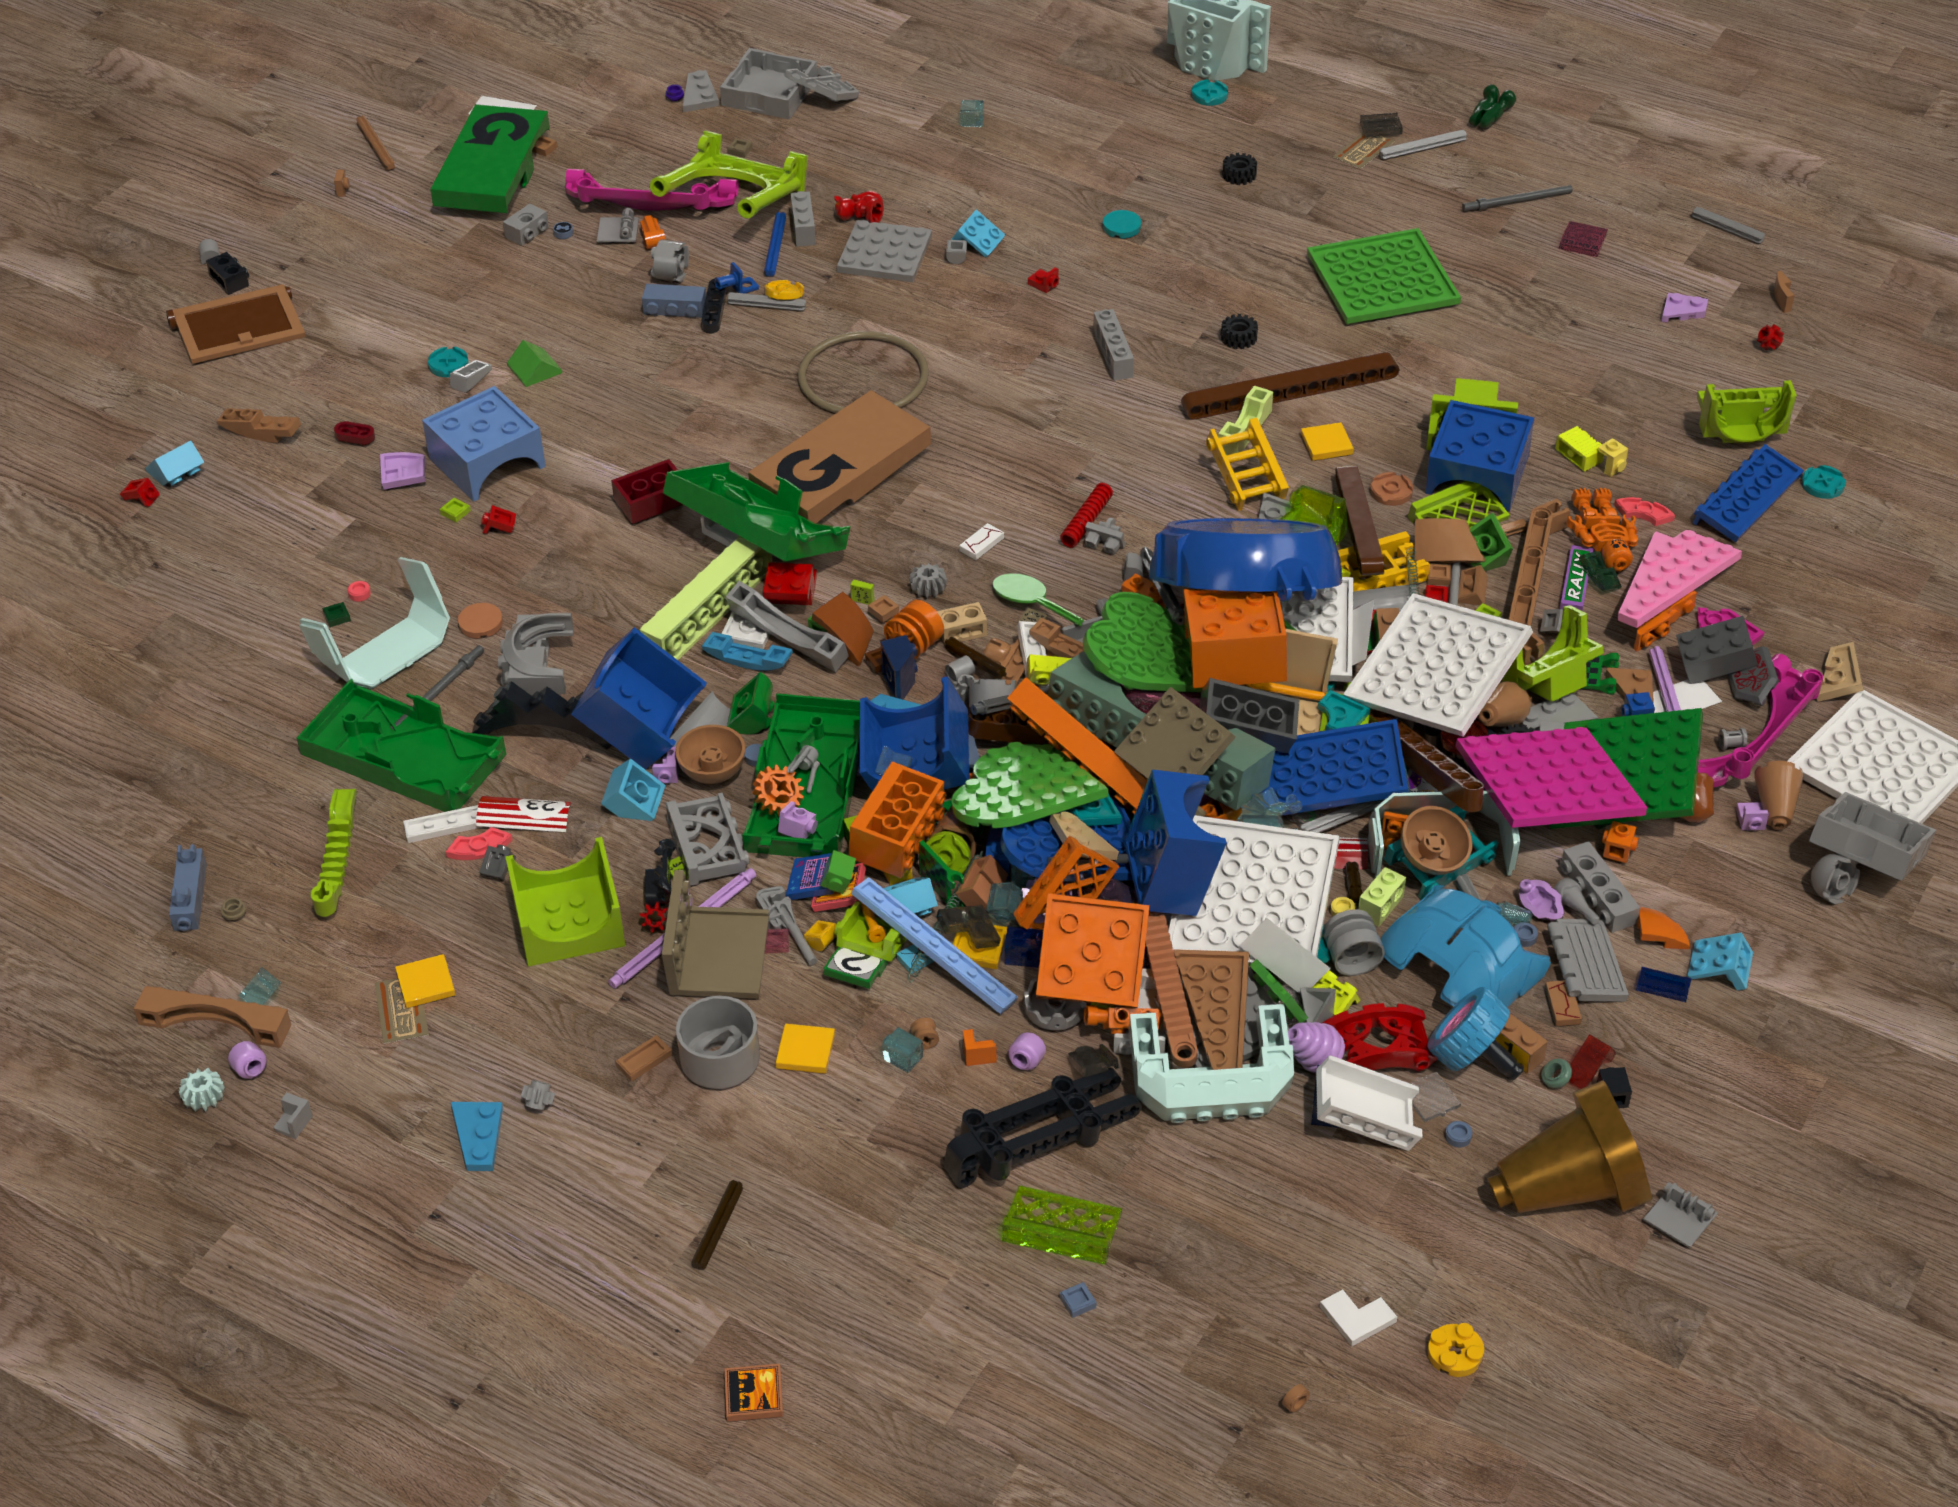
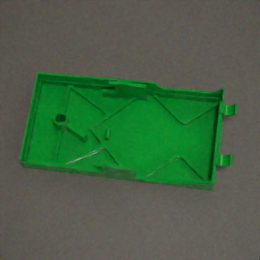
(834, 731)

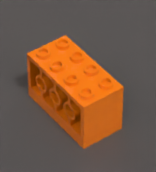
(896, 819)

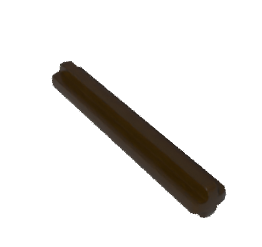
(977, 658)
(717, 1225)

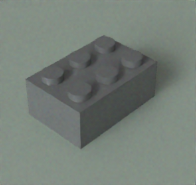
(1716, 650)

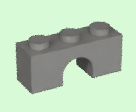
(803, 219)

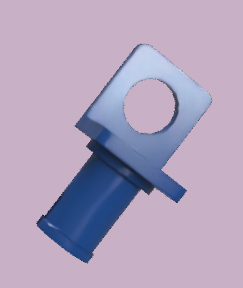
(735, 280)

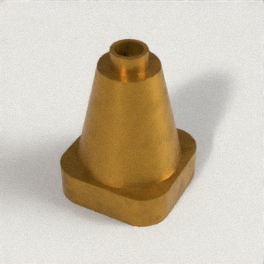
(1576, 1160)

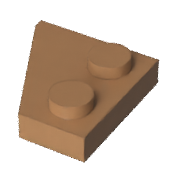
(1631, 681)

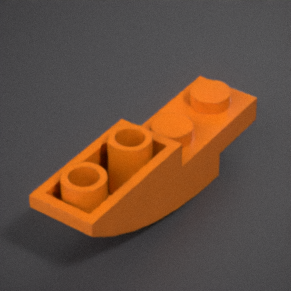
(1660, 624)

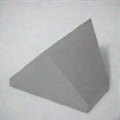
(1317, 1003)

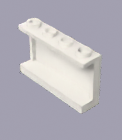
(1366, 1102)

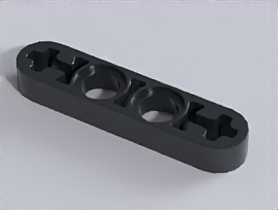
(713, 305)

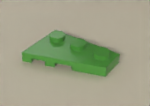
(1277, 992)

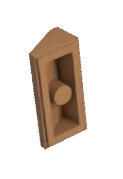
(1472, 586)

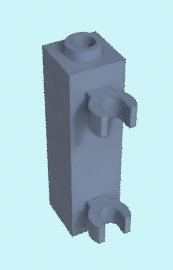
(188, 889)

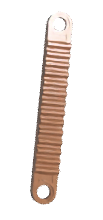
(1169, 990)

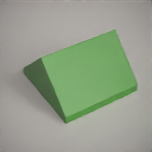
(532, 364)
(1491, 543)

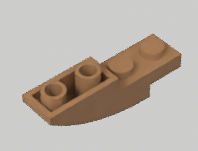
(254, 425)

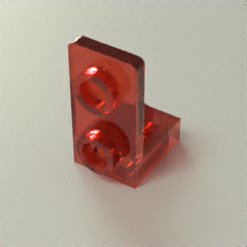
(1589, 1060)

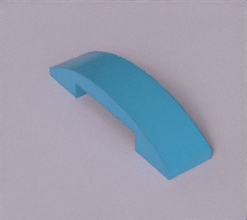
(745, 656)

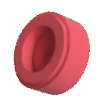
(359, 591)

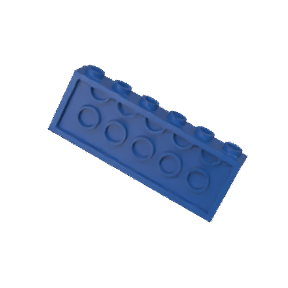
(1748, 492)

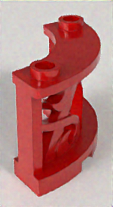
(1406, 1051)

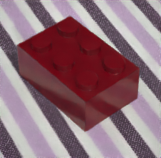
(641, 492)

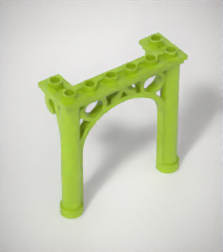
(710, 162)

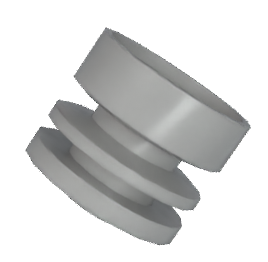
(1353, 942)

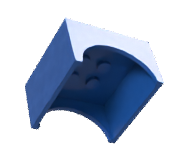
(1481, 448)
(638, 698)
(928, 733)
(1165, 848)

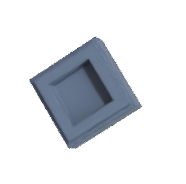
(1078, 1300)

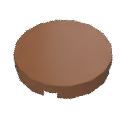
(1391, 489)
(480, 620)

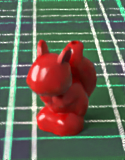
(866, 204)

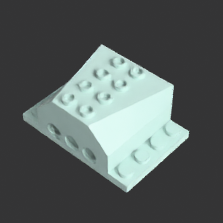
(1219, 36)

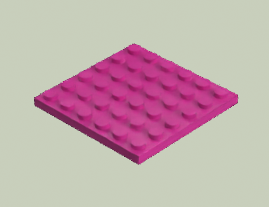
(1550, 777)

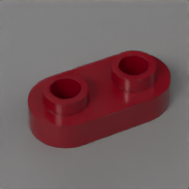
(354, 432)

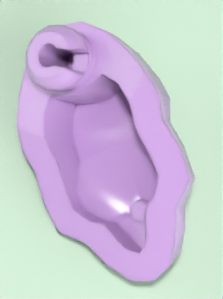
(1541, 899)

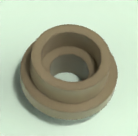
(233, 908)

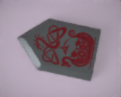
(1755, 682)

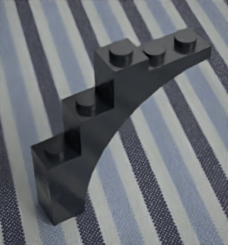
(547, 708)

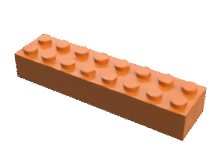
(1077, 743)

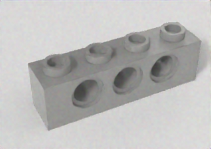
(1113, 344)
(1600, 887)

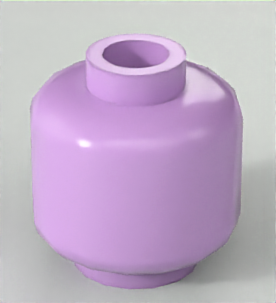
(1027, 1051)
(247, 1059)

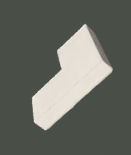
(1357, 1323)

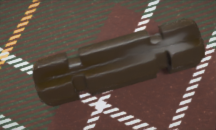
(1353, 881)

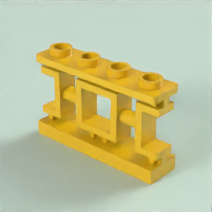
(1394, 576)

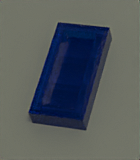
(1663, 984)

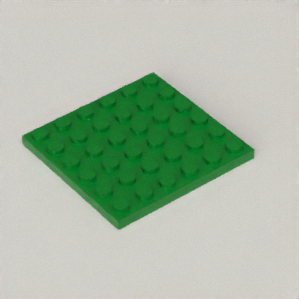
(1655, 756)

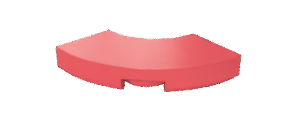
(1654, 513)
(475, 847)

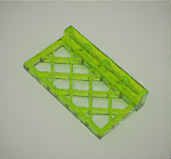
(1057, 1237)

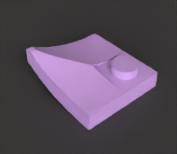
(402, 469)

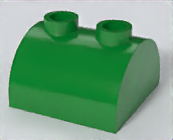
(751, 706)

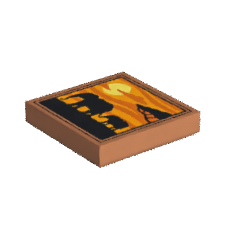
(753, 1392)

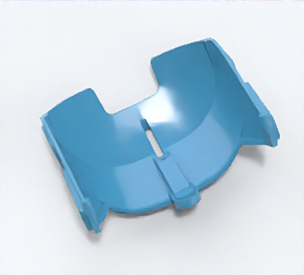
(1480, 956)

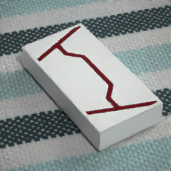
(981, 541)

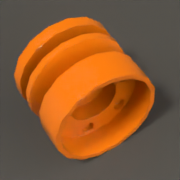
(919, 623)

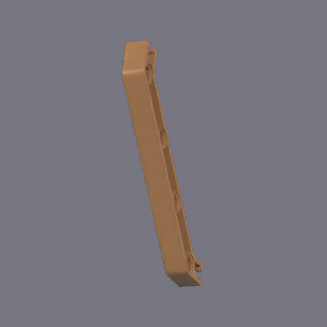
(1543, 521)

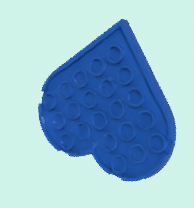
(1035, 841)

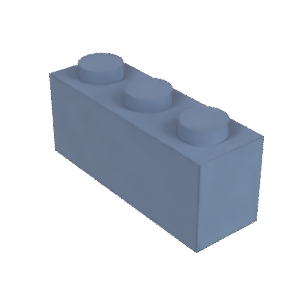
(673, 300)

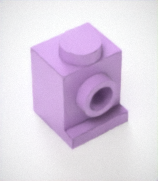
(797, 822)

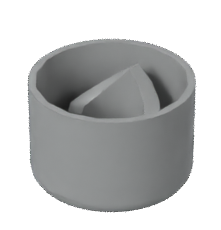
(717, 1023)

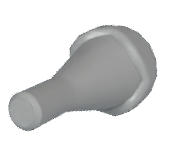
(1572, 897)

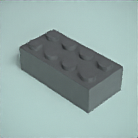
(1253, 711)

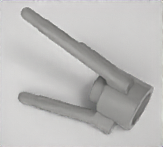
(804, 760)

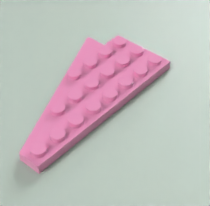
(1672, 571)

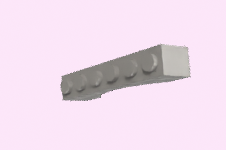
(813, 643)

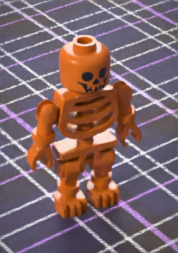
(1605, 531)

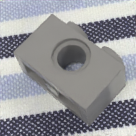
(525, 224)

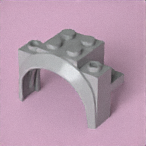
(528, 665)

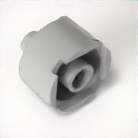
(669, 260)
(989, 689)

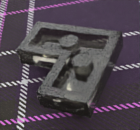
(971, 920)

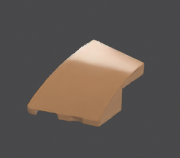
(1445, 541)

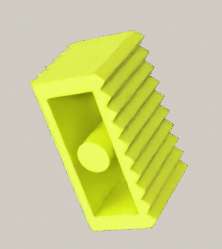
(1579, 448)

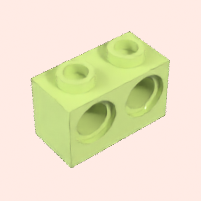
(1383, 895)

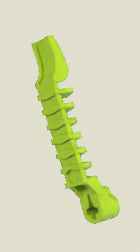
(340, 828)

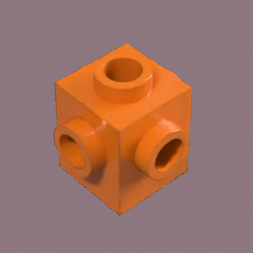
(1621, 837)

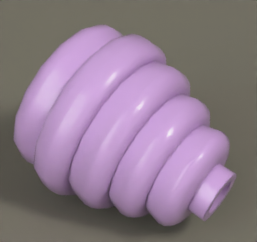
(1314, 1043)

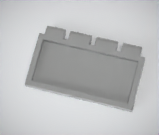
(1587, 960)

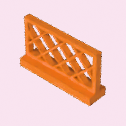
(1051, 880)

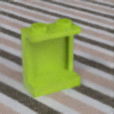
(853, 935)

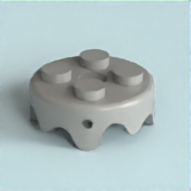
(1048, 1016)

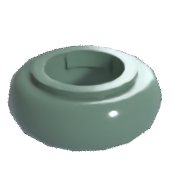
(1562, 1079)

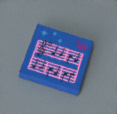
(807, 877)

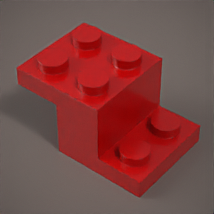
(790, 583)

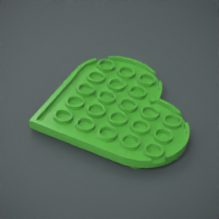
(1140, 645)
(1022, 786)

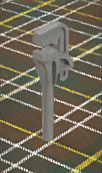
(782, 915)

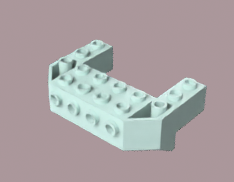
(1208, 1092)

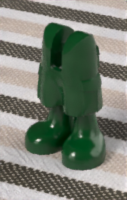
(1492, 106)

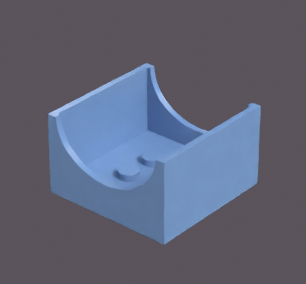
(478, 437)

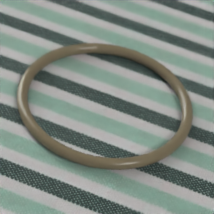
(856, 336)

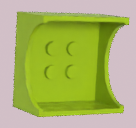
(567, 908)

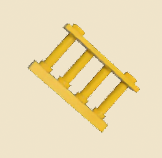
(1261, 450)

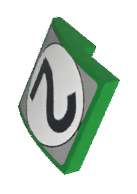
(854, 967)

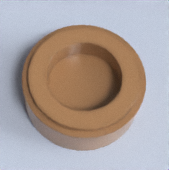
(1296, 1398)

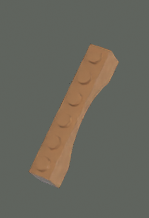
(166, 1007)

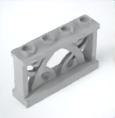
(681, 816)

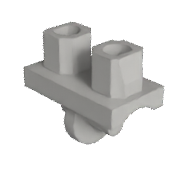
(1106, 533)

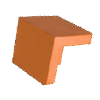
(978, 1052)

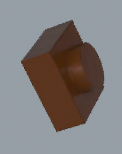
(874, 659)

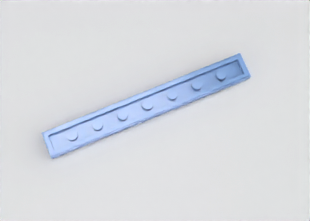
(934, 945)

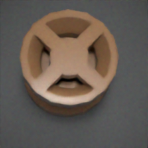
(925, 1030)

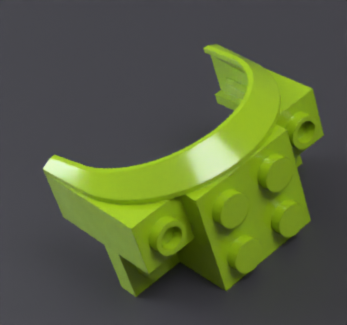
(1467, 391)
(1739, 414)
(1563, 665)

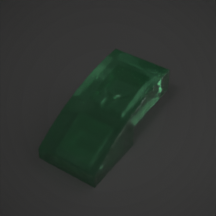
(1603, 577)

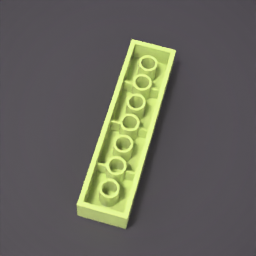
(704, 600)

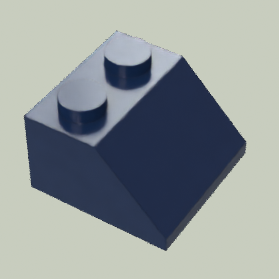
(899, 665)

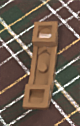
(1049, 636)

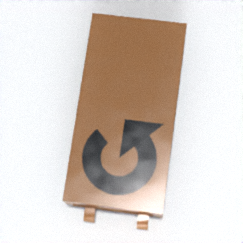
(845, 455)

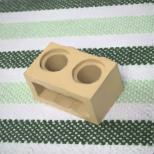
(964, 622)

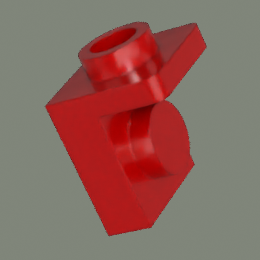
(1044, 280)
(140, 489)
(499, 519)

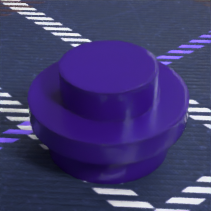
(674, 92)

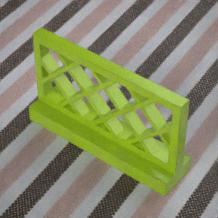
(1451, 497)

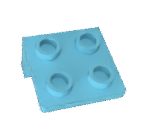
(980, 233)
(1721, 956)

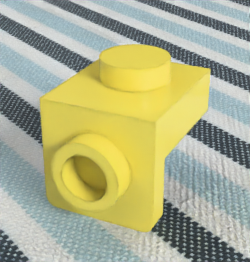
(1616, 456)

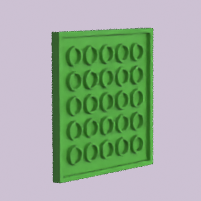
(1383, 276)

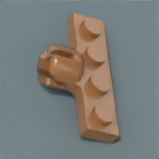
(1007, 656)

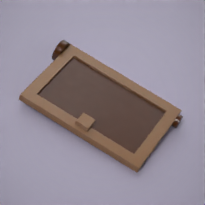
(237, 323)

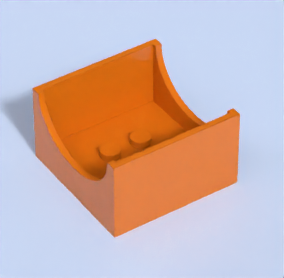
(1235, 636)
(1092, 951)

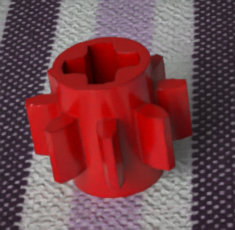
(1770, 337)
(648, 920)

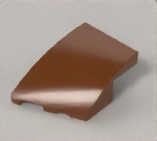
(847, 623)

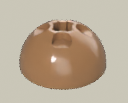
(710, 753)
(1435, 840)

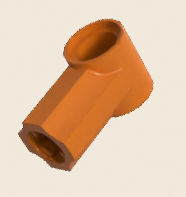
(651, 231)

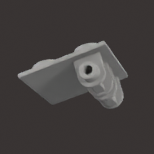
(618, 228)
(1681, 1215)

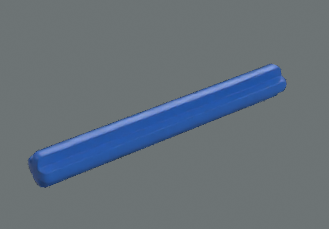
(775, 244)

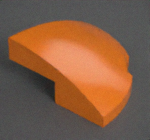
(1659, 927)

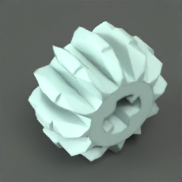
(201, 1089)

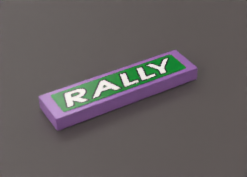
(1575, 580)

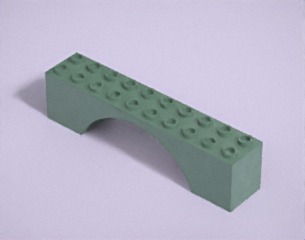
(1110, 716)

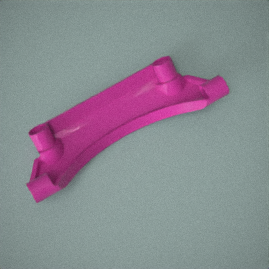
(583, 186)
(1786, 702)

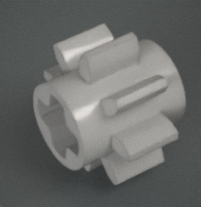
(962, 686)
(537, 1094)

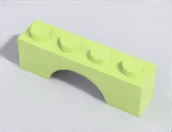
(1256, 405)

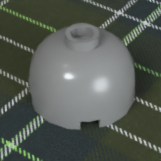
(1834, 877)

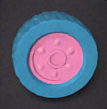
(1471, 1032)

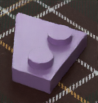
(1684, 307)

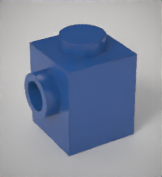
(1637, 704)

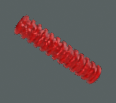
(1087, 513)

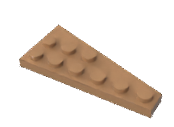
(1218, 1000)

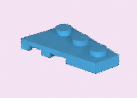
(478, 1132)

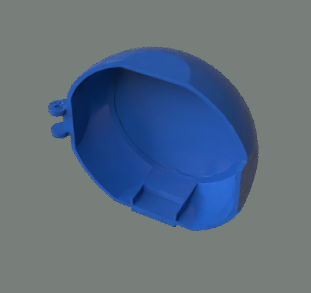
(1247, 556)

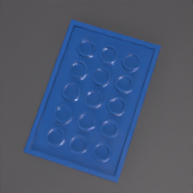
(1341, 767)

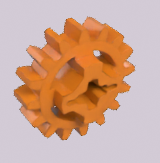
(770, 782)

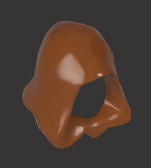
(1703, 800)

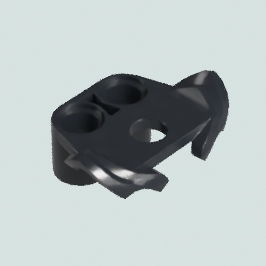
(659, 879)

